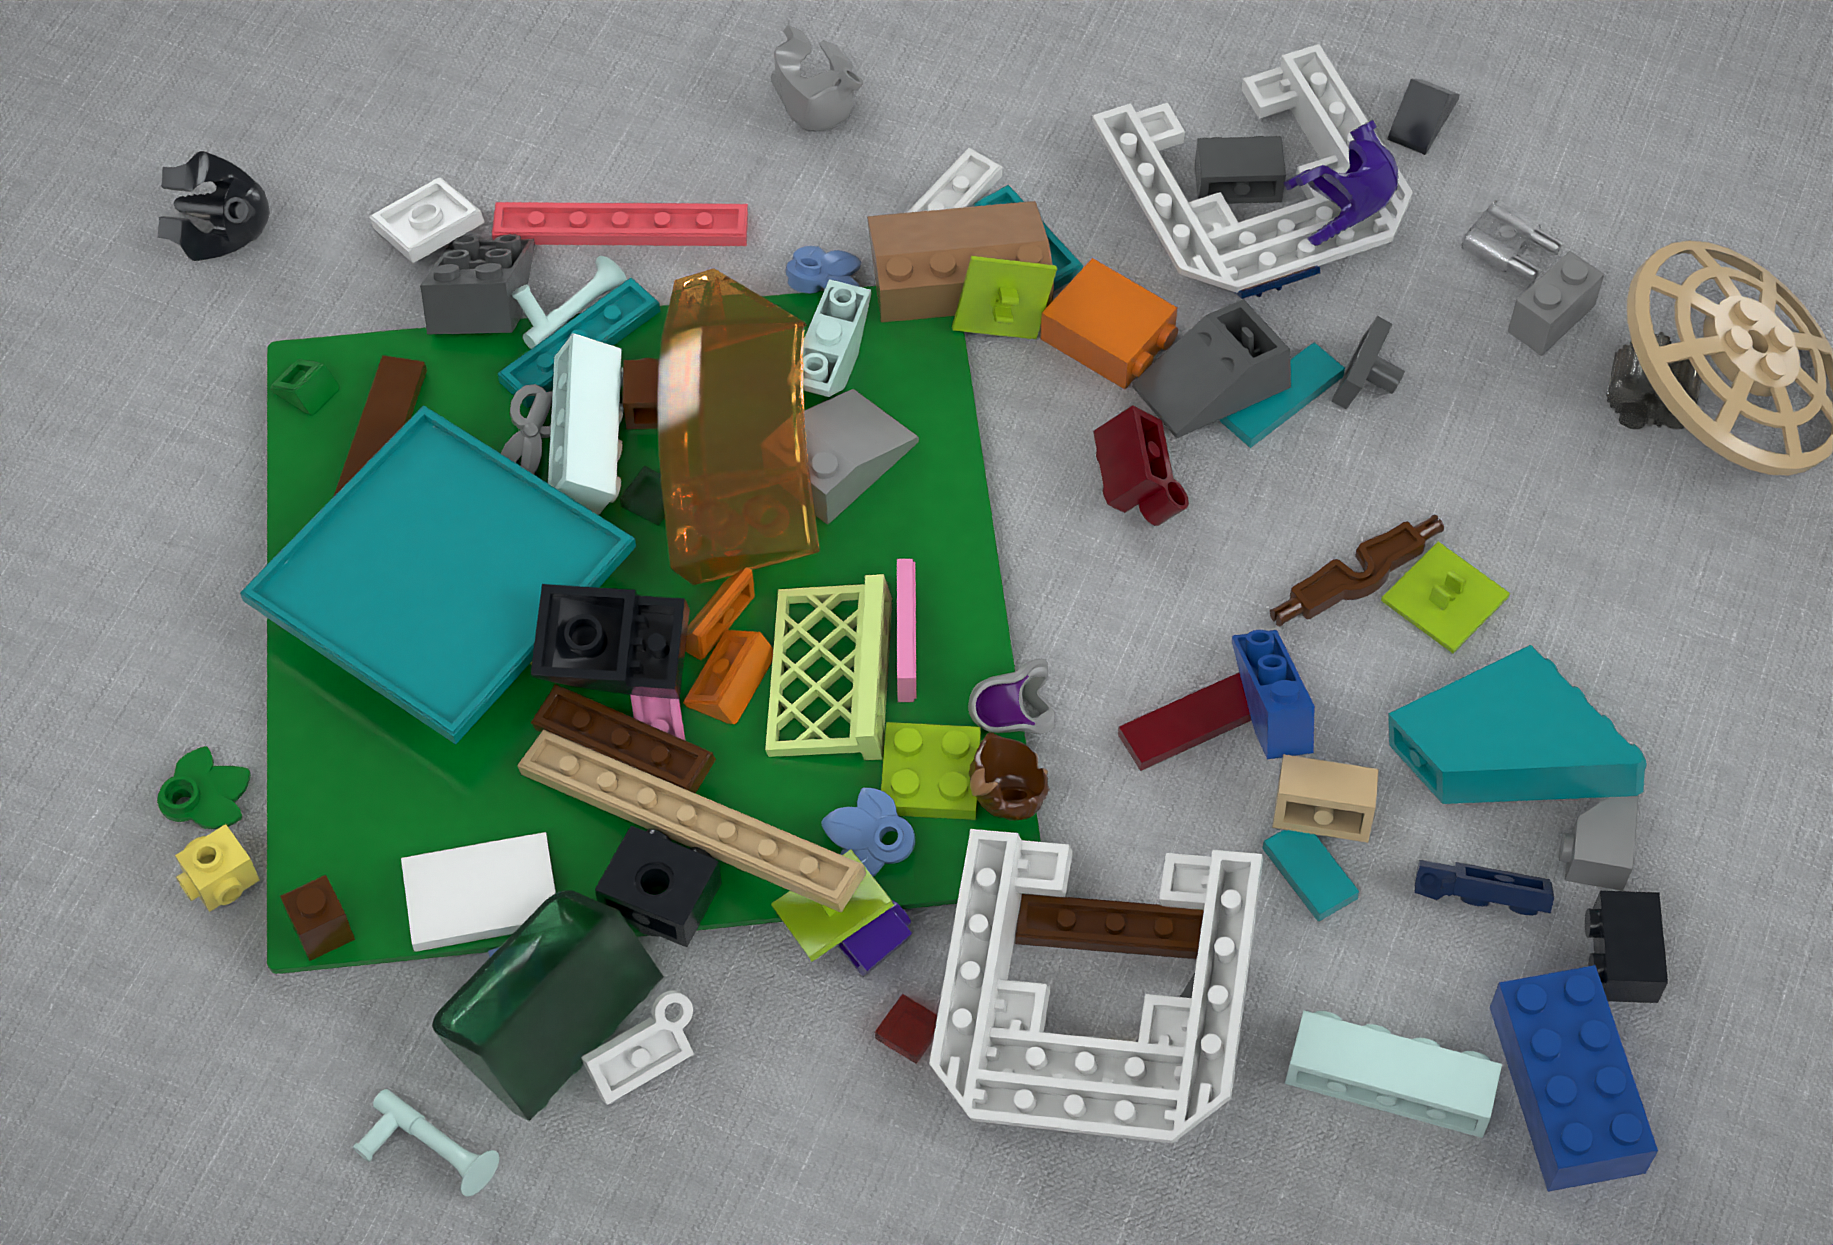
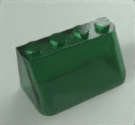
(547, 999)

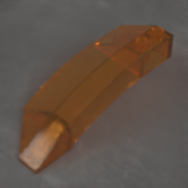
(732, 431)

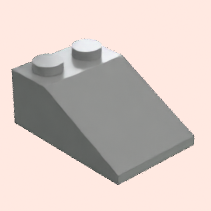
(850, 449)

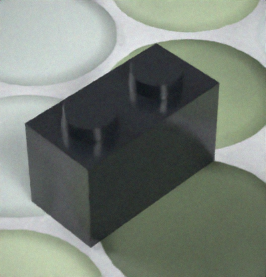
(1628, 945)

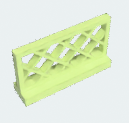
(869, 676)

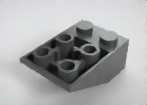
(474, 285)
(1216, 370)

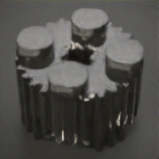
(1634, 395)

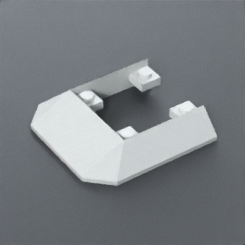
(1204, 233)
(992, 1029)

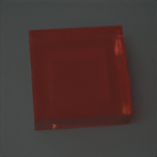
(908, 1028)

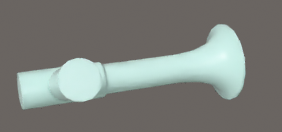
(606, 278)
(473, 1168)

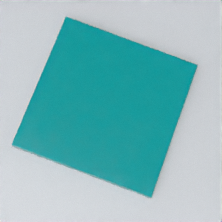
(435, 571)

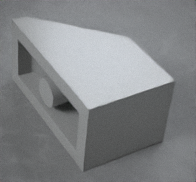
(1602, 844)

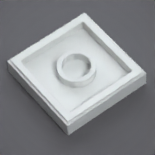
(426, 219)

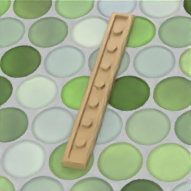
(693, 820)

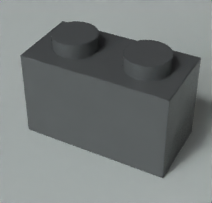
(1241, 168)

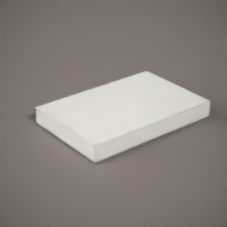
(476, 890)

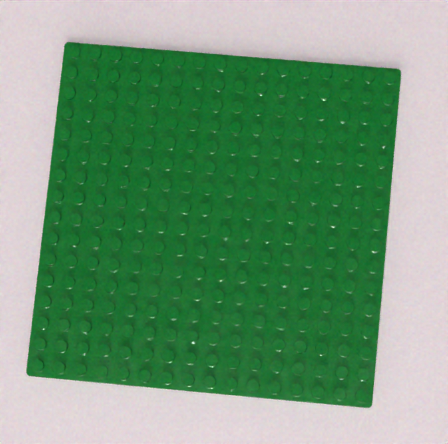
(371, 784)

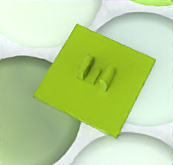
(1004, 297)
(1445, 597)
(822, 928)

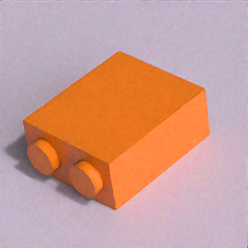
(1109, 323)

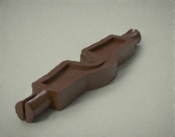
(1339, 582)

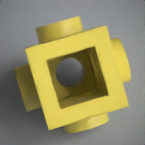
(215, 869)

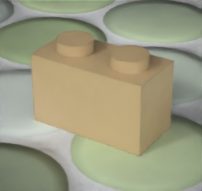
(1325, 798)

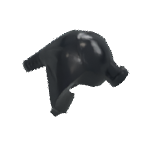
(235, 209)

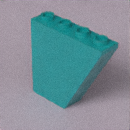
(1514, 737)

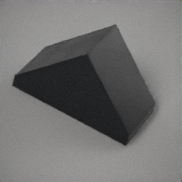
(1422, 115)

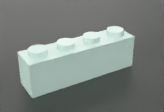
(586, 422)
(1394, 1073)

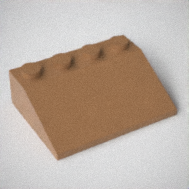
(926, 254)

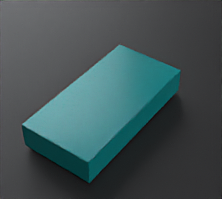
(1311, 872)

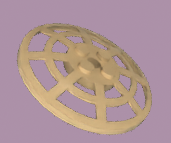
(1728, 338)

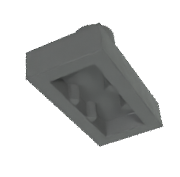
(1368, 366)

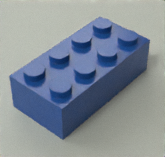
(1572, 1078)

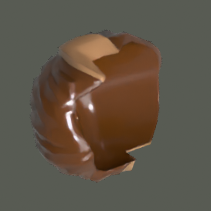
(1008, 778)

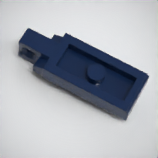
(1484, 885)

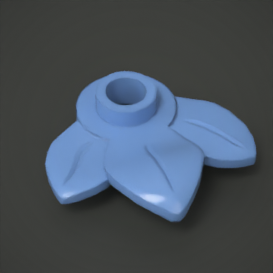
(814, 267)
(864, 827)

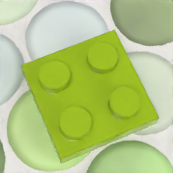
(929, 769)

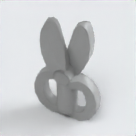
(528, 440)

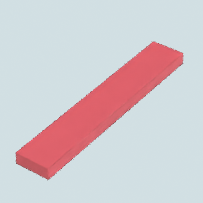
(623, 223)

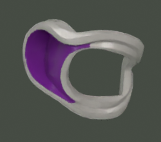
(998, 703)

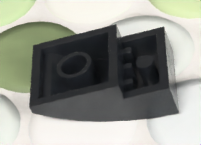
(611, 640)

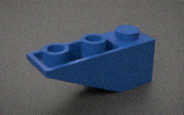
(1274, 694)

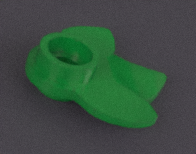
(210, 791)

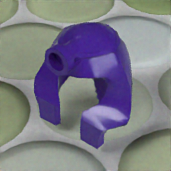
(1359, 191)

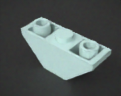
(834, 338)

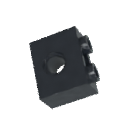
(653, 860)

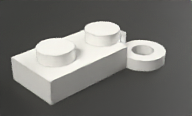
(642, 1050)

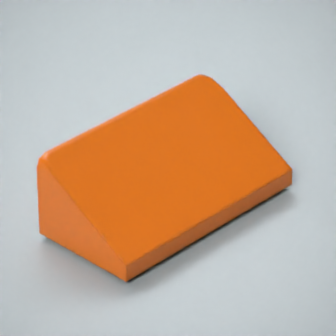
(719, 613)
(731, 675)

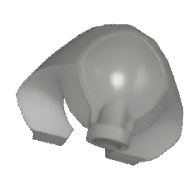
(819, 100)

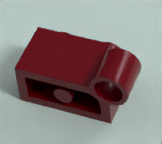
(1138, 466)

